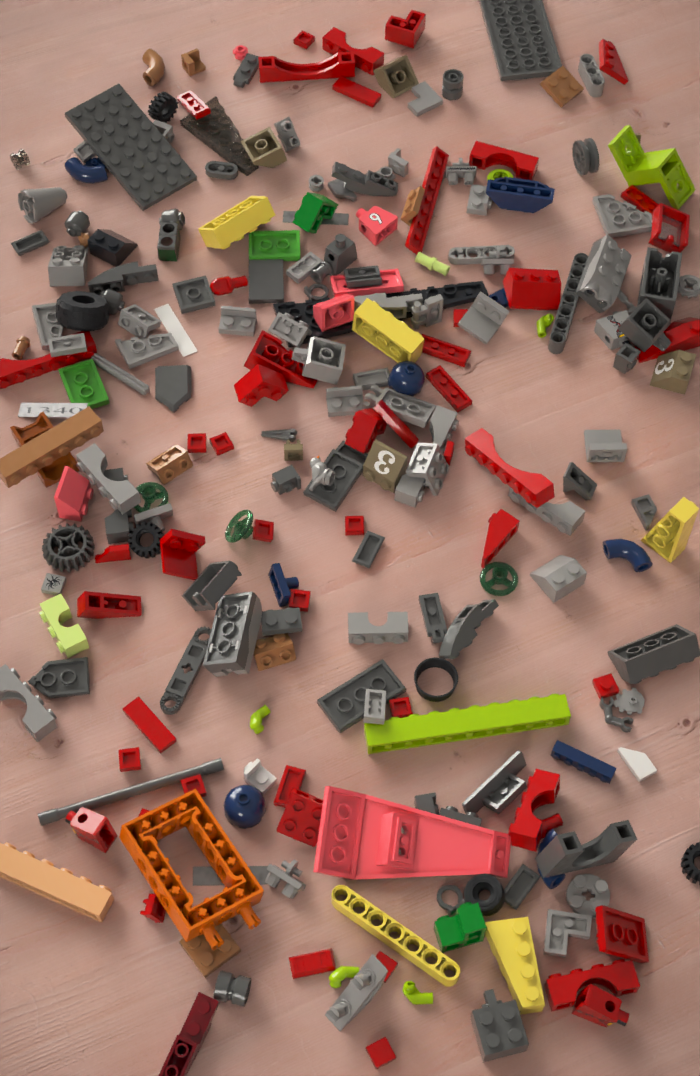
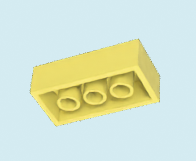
(237, 222)
(387, 332)

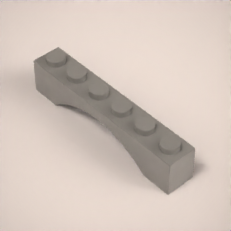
(442, 423)

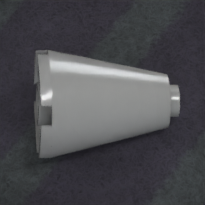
(40, 202)

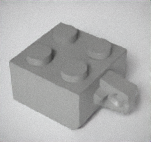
(321, 359)

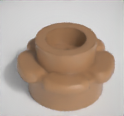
(83, 239)

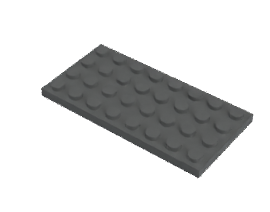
(520, 38)
(130, 146)

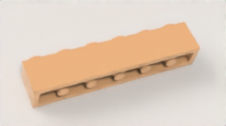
(54, 883)

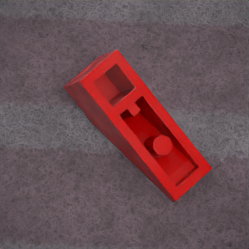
(500, 530)
(107, 605)

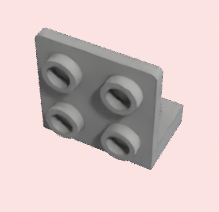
(483, 318)
(604, 446)
(430, 464)

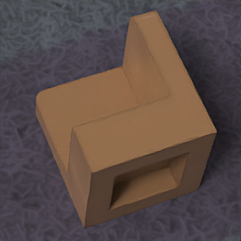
(191, 62)

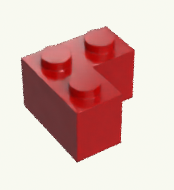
(406, 30)
(260, 383)
(365, 428)

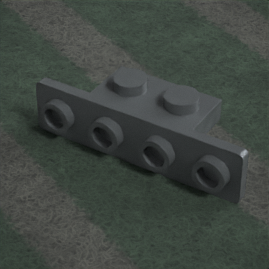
(499, 788)

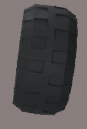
(82, 311)

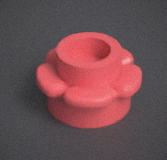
(240, 52)

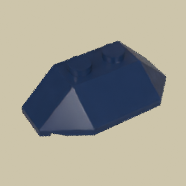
(519, 194)

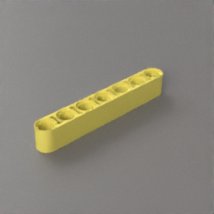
(400, 944)

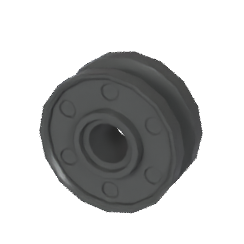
(585, 156)

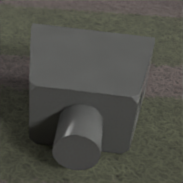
(340, 253)

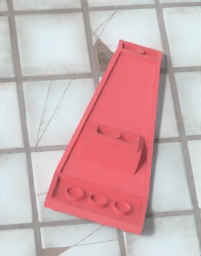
(363, 838)

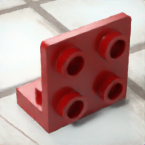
(179, 553)
(301, 817)

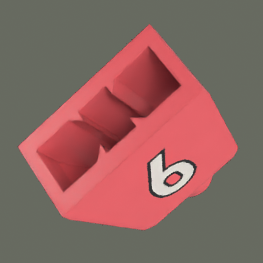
(376, 224)

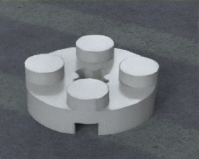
(582, 884)

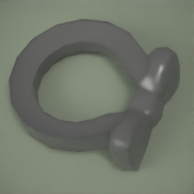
(307, 291)
(450, 909)

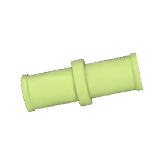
(432, 263)

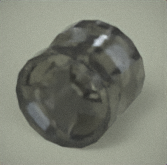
(19, 159)

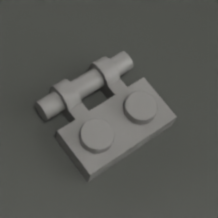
(430, 312)

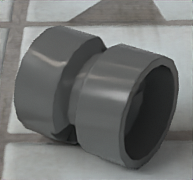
(452, 84)
(232, 988)

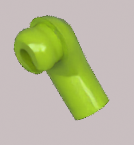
(543, 323)
(256, 719)
(340, 974)
(414, 996)

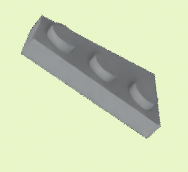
(46, 323)
(146, 349)

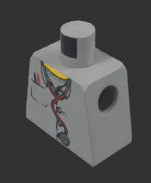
(608, 331)

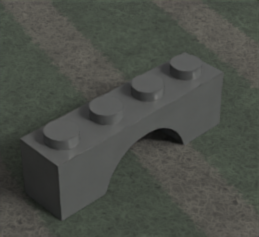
(116, 524)

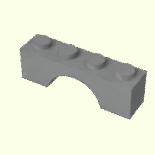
(120, 493)
(563, 516)
(37, 719)

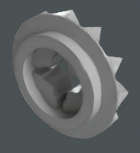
(691, 281)

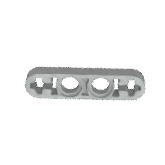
(480, 251)

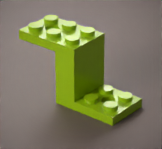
(651, 167)

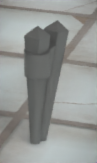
(284, 435)

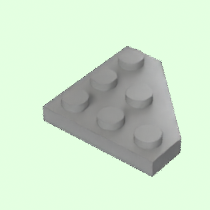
(621, 218)

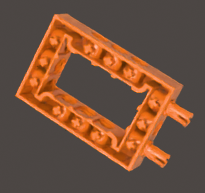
(241, 886)

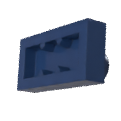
(281, 584)

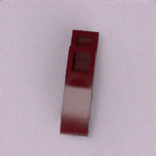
(191, 1037)

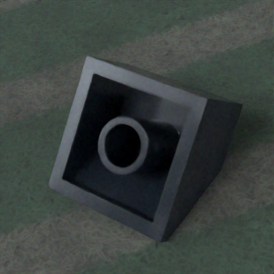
(110, 246)

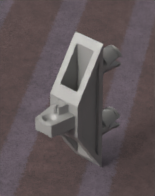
(357, 993)

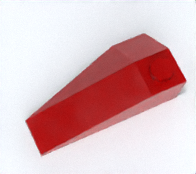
(683, 335)
(271, 354)

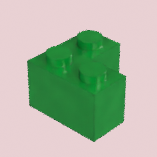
(313, 210)
(462, 929)

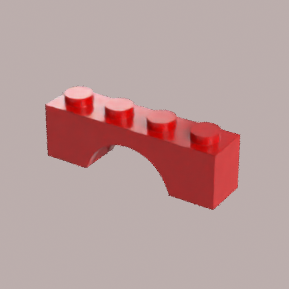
(365, 59)
(486, 155)
(527, 829)
(618, 978)

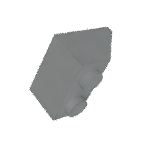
(559, 577)

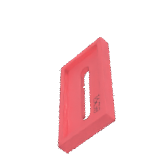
(390, 277)

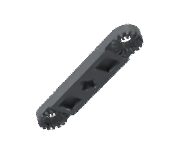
(181, 682)

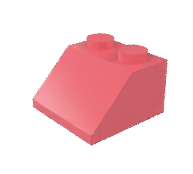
(334, 312)
(73, 495)

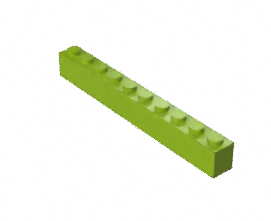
(467, 723)

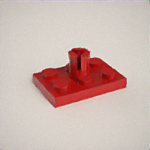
(621, 934)

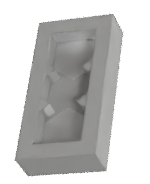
(303, 267)

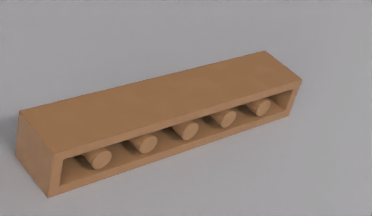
(49, 446)

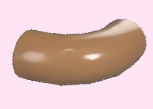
(156, 67)

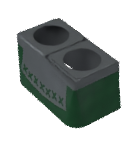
(167, 253)

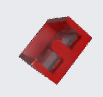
(669, 229)

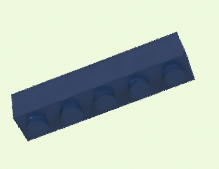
(583, 762)

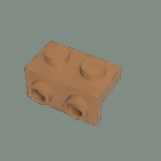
(412, 205)
(274, 651)

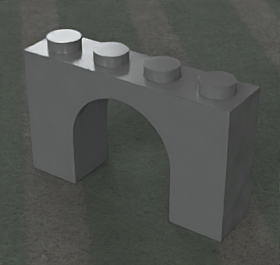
(568, 855)

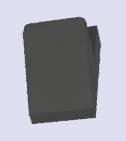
(576, 479)

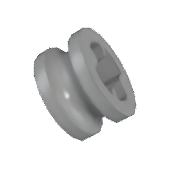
(316, 179)

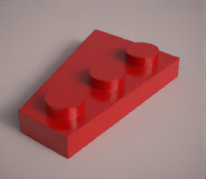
(610, 61)

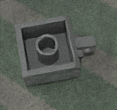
(646, 327)
(498, 1028)

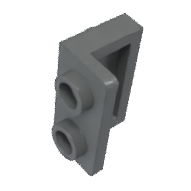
(281, 621)

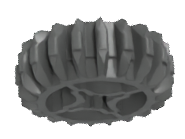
(67, 541)

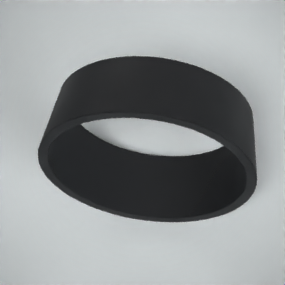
(438, 663)

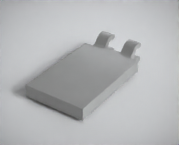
(404, 406)

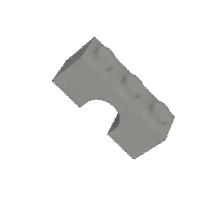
(362, 631)

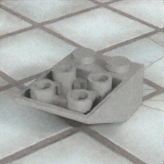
(68, 266)

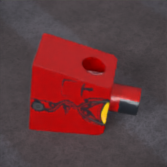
(92, 828)
(599, 1007)

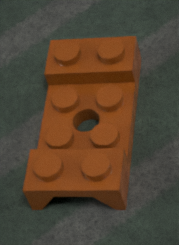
(52, 473)

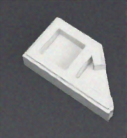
(638, 763)

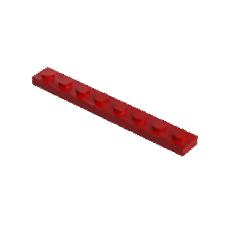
(431, 184)

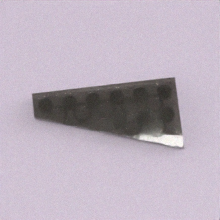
(220, 135)

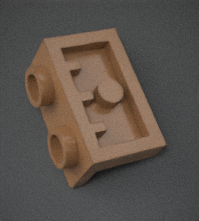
(170, 463)

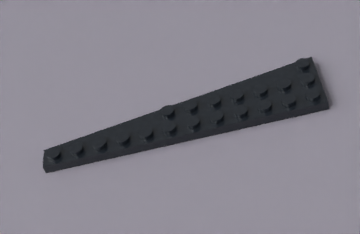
(452, 294)

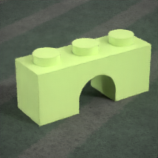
(70, 639)

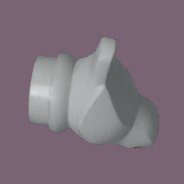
(321, 473)

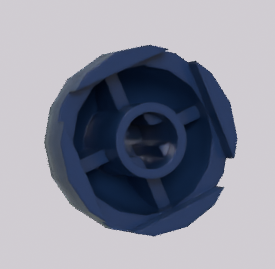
(406, 378)
(244, 806)

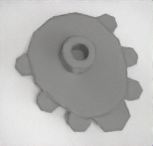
(629, 701)

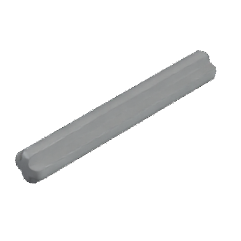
(120, 374)

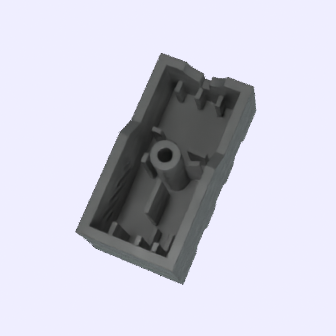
(660, 280)

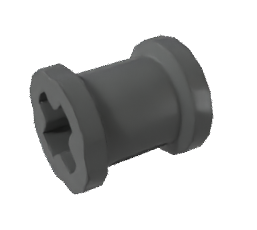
(321, 272)

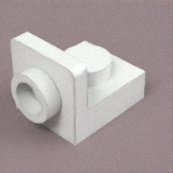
(258, 776)

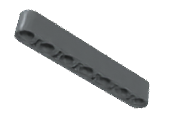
(567, 306)

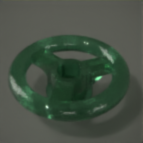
(149, 494)
(242, 528)
(500, 569)

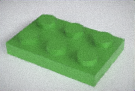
(275, 245)
(84, 384)

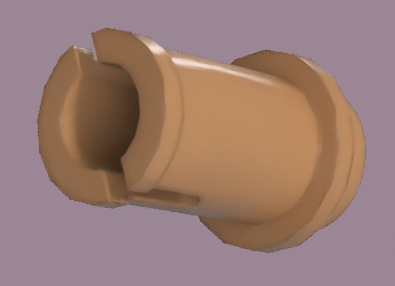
(22, 344)

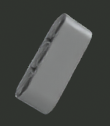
(591, 75)

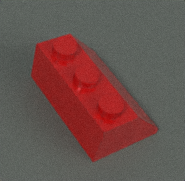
(532, 289)

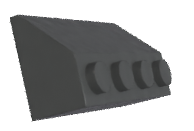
(655, 653)

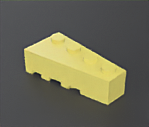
(673, 530)
(515, 954)

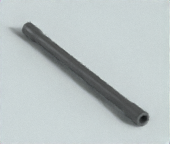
(58, 813)

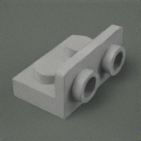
(478, 200)
(138, 321)
(237, 321)
(289, 329)
(344, 400)

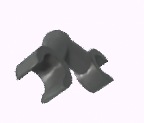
(610, 719)

